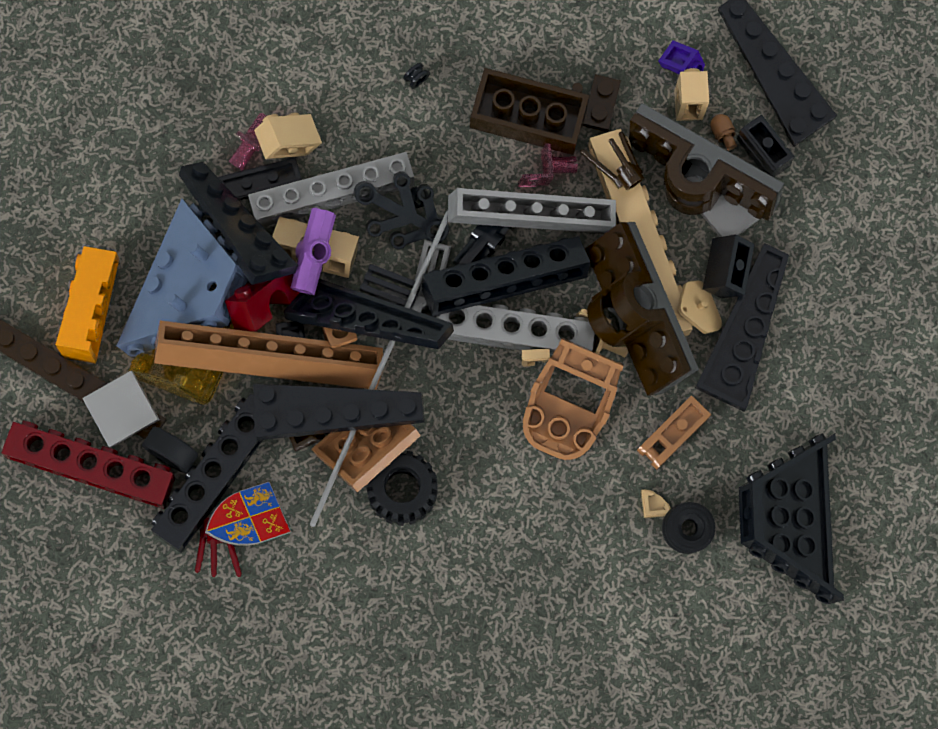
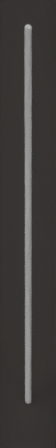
(379, 371)

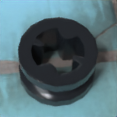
(416, 75)

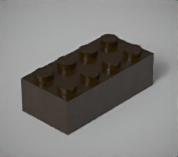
(528, 111)

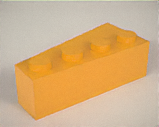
(87, 305)

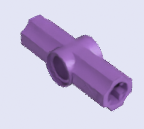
(310, 265)

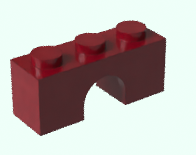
(250, 303)

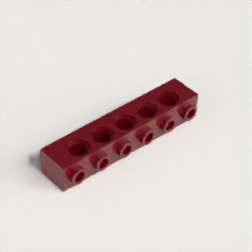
(23, 435)

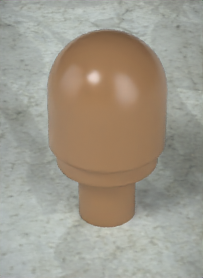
(723, 128)

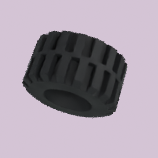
(408, 511)

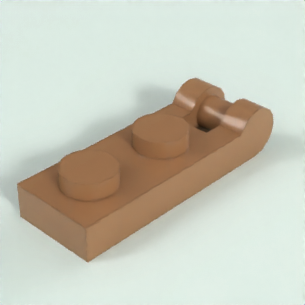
(675, 431)

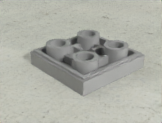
(121, 409)

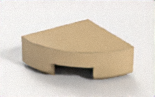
(529, 357)
(653, 504)

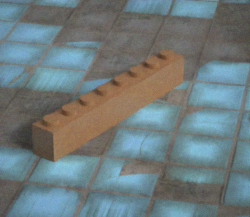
(266, 355)

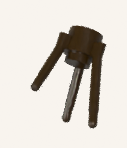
(629, 173)

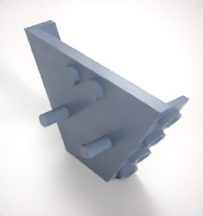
(181, 281)

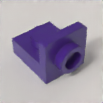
(681, 57)

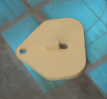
(699, 307)

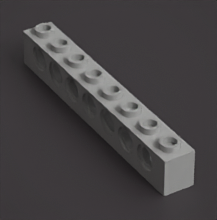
(525, 318)

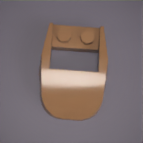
(558, 424)

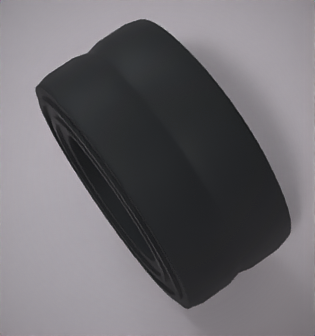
(699, 516)

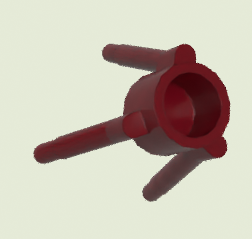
(203, 536)

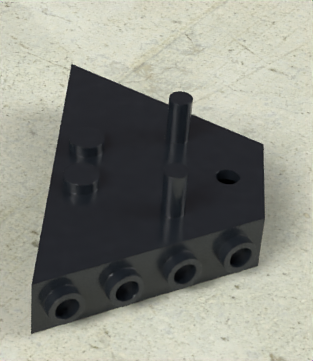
(789, 518)

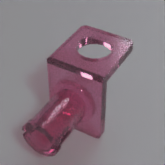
(248, 146)
(549, 166)

